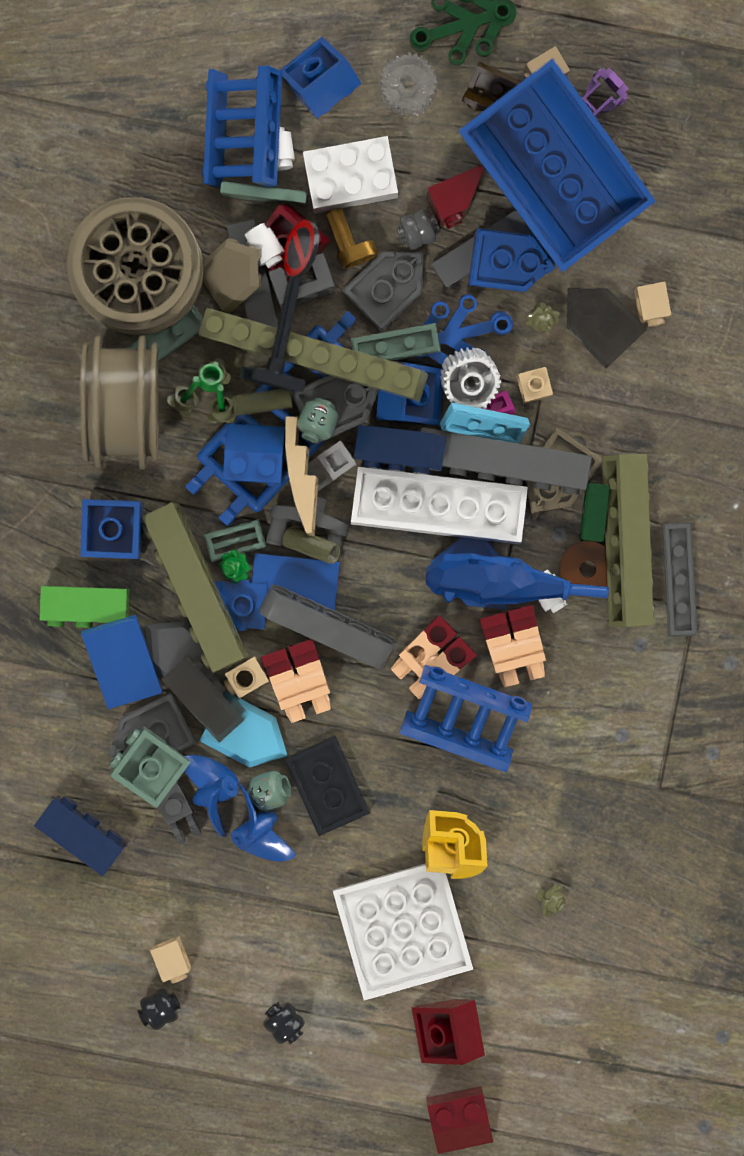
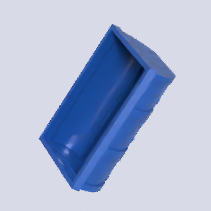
(557, 165)

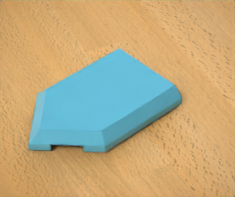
(254, 740)

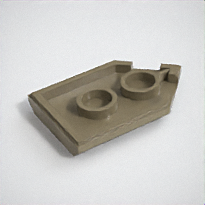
(232, 273)
(546, 500)

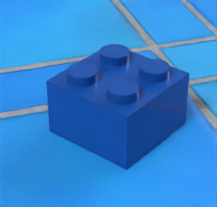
(111, 529)

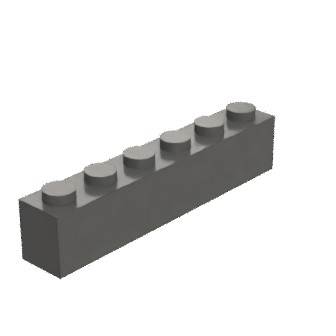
(514, 462)

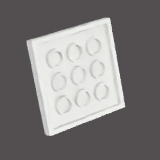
(402, 930)

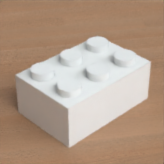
(350, 174)

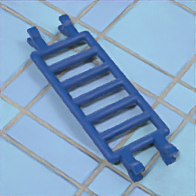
(212, 467)

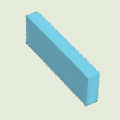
(484, 423)

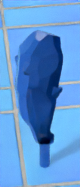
(499, 580)

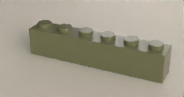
(628, 541)
(195, 587)

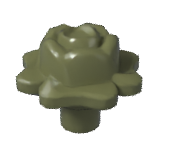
(542, 317)
(552, 900)

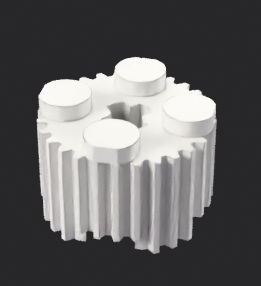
(465, 364)

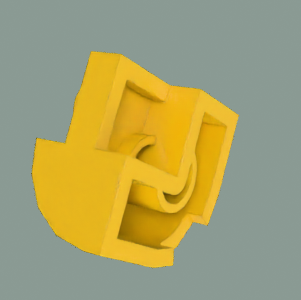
(453, 845)

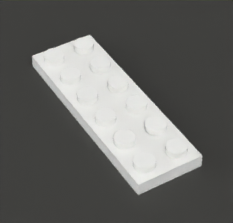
(439, 505)

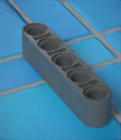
(327, 626)

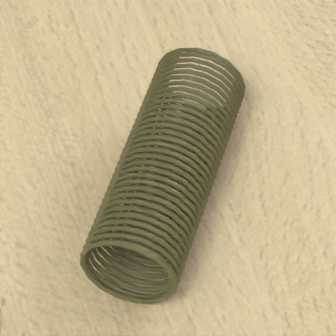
(273, 404)
(313, 552)

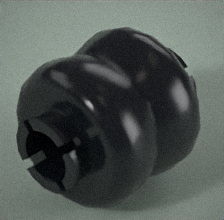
(159, 1009)
(283, 1023)

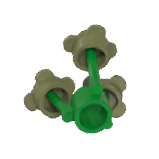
(210, 380)

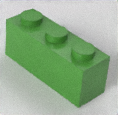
(83, 605)

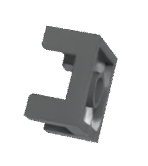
(307, 290)

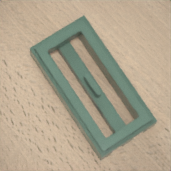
(258, 534)

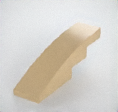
(303, 485)

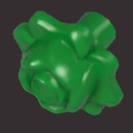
(235, 566)

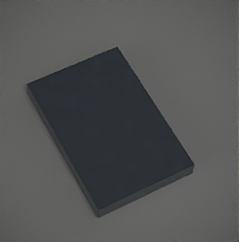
(327, 785)

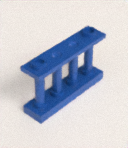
(267, 127)
(454, 740)

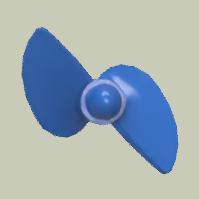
(214, 786)
(258, 837)

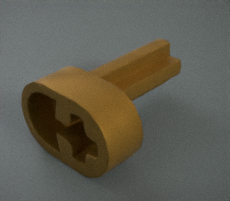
(350, 254)

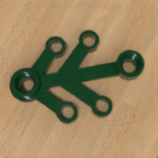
(468, 24)

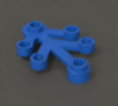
(453, 334)

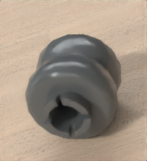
(418, 229)

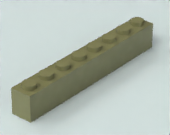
(315, 355)

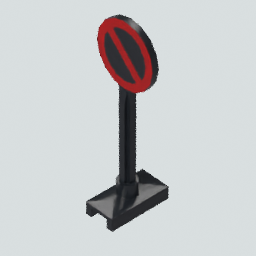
(297, 259)

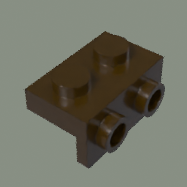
(487, 87)

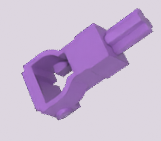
(614, 83)

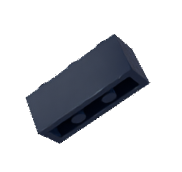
(399, 449)
(80, 834)

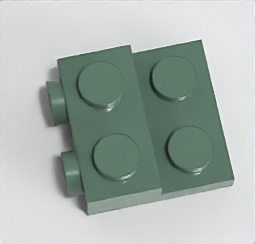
(148, 766)

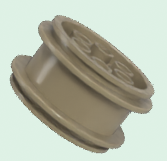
(174, 296)
(119, 402)

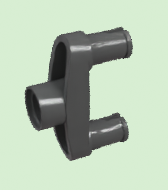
(283, 514)

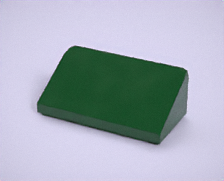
(594, 512)

